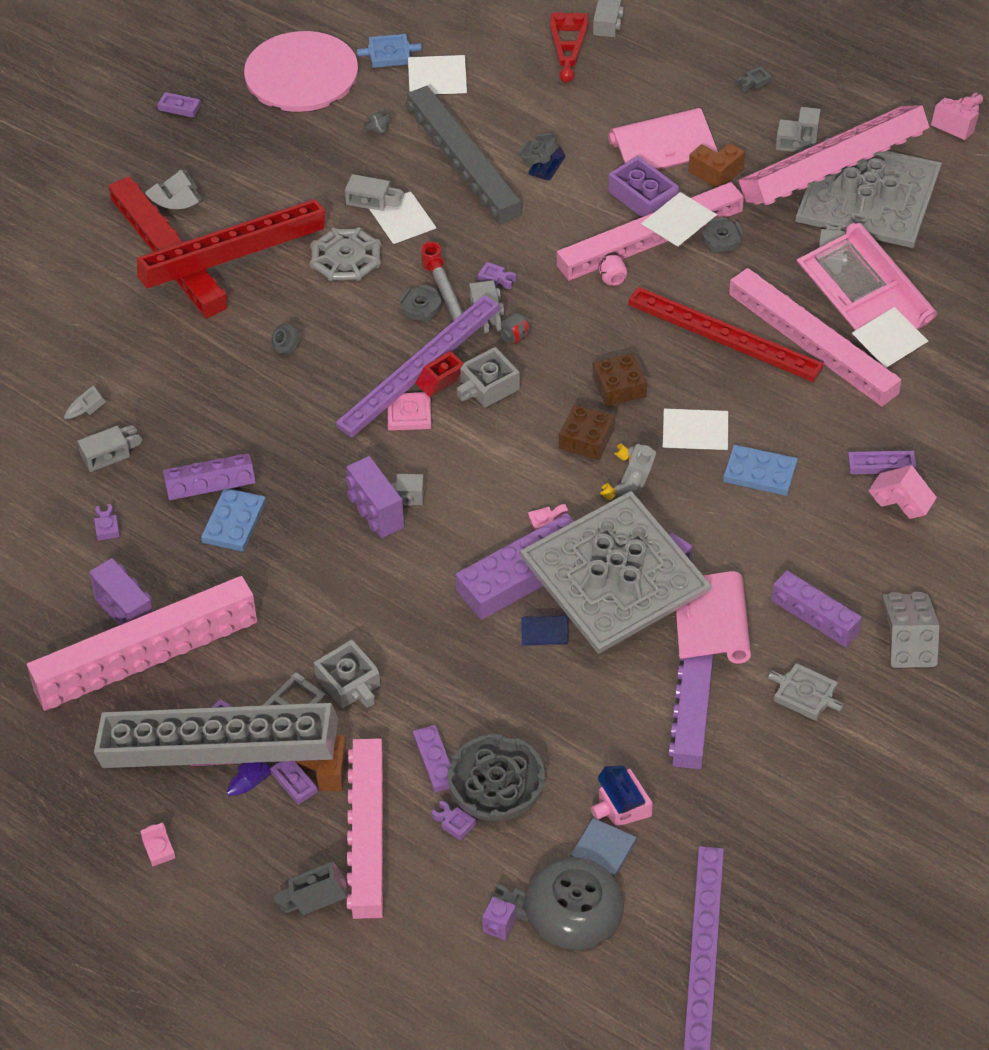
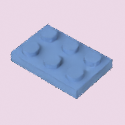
(760, 470)
(233, 519)

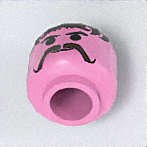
(612, 270)

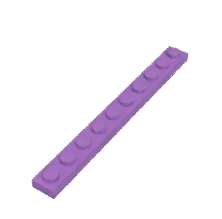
(408, 373)
(704, 949)

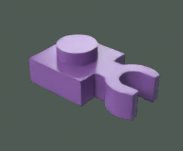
(497, 273)
(106, 524)
(454, 822)

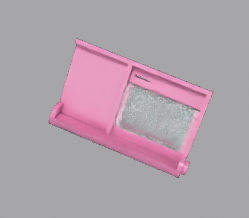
(864, 280)

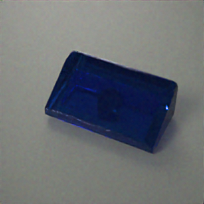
(547, 170)
(544, 630)
(620, 788)

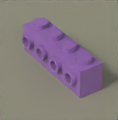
(209, 476)
(816, 608)

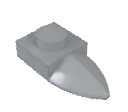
(87, 402)

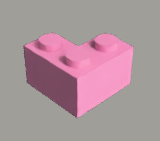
(904, 488)

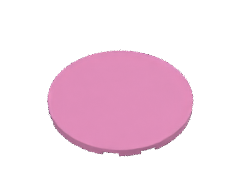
(301, 71)

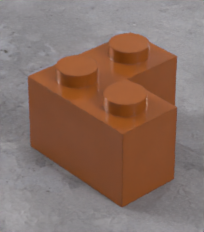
(716, 167)
(329, 772)

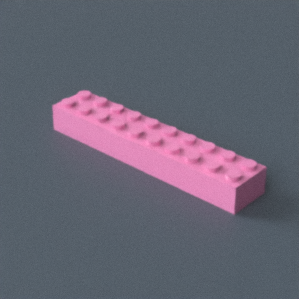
(834, 154)
(142, 643)

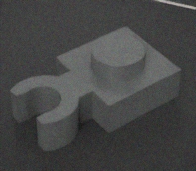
(757, 78)
(515, 898)

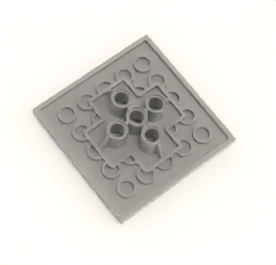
(881, 193)
(615, 571)

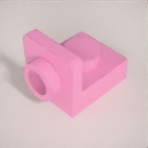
(157, 844)

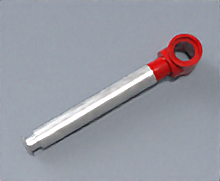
(433, 261)

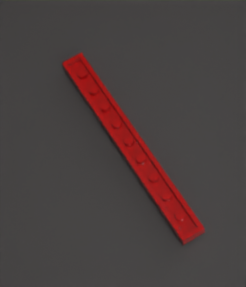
(726, 334)

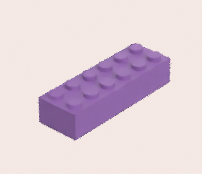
(503, 575)

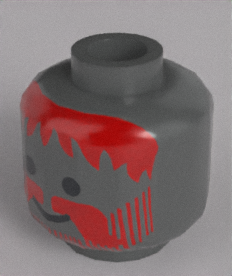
(515, 328)

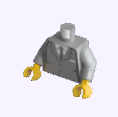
(635, 472)

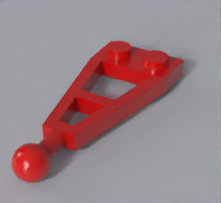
(568, 22)

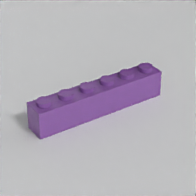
(691, 712)

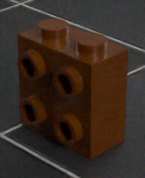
(619, 379)
(586, 432)

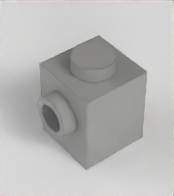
(410, 488)

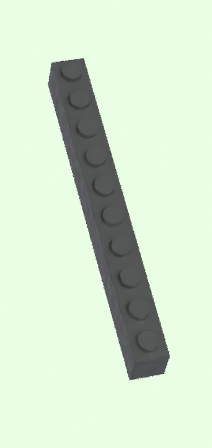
(463, 155)

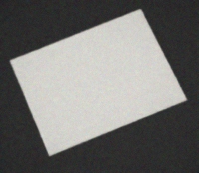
(440, 73)
(678, 219)
(404, 221)
(890, 337)
(695, 429)

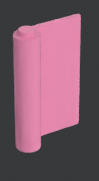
(664, 139)
(716, 620)

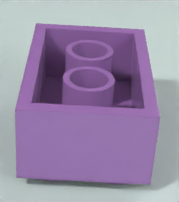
(641, 186)
(374, 497)
(119, 593)

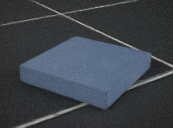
(605, 846)

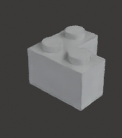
(800, 134)

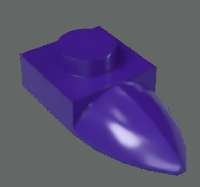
(248, 777)

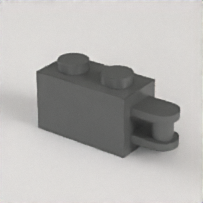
(313, 890)

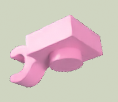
(544, 516)

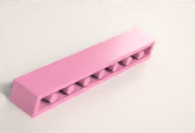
(366, 830)

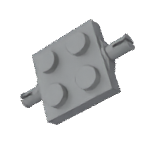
(805, 691)

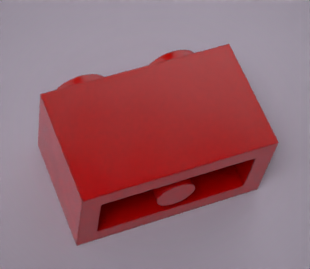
(439, 374)

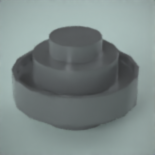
(378, 122)
(285, 338)

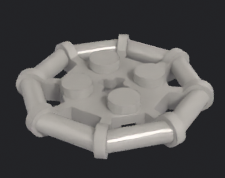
(334, 245)

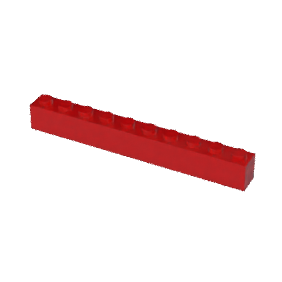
(158, 235)
(230, 243)

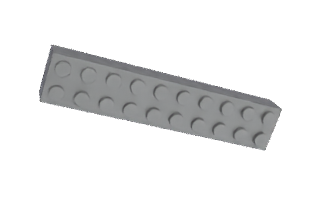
(216, 735)

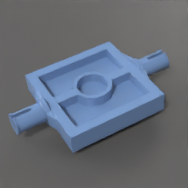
(389, 50)

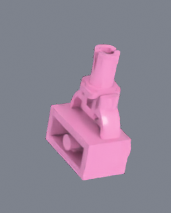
(957, 116)

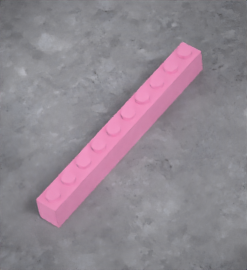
(635, 237)
(815, 337)

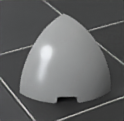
(176, 192)

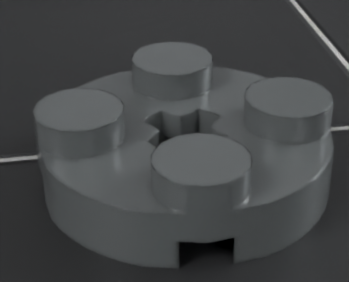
(539, 150)
(717, 243)
(421, 312)

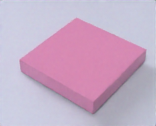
(410, 412)

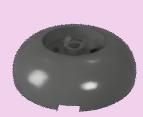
(502, 764)
(568, 925)

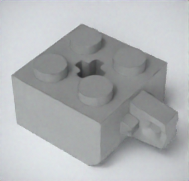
(488, 378)
(348, 675)

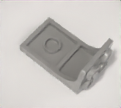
(912, 629)

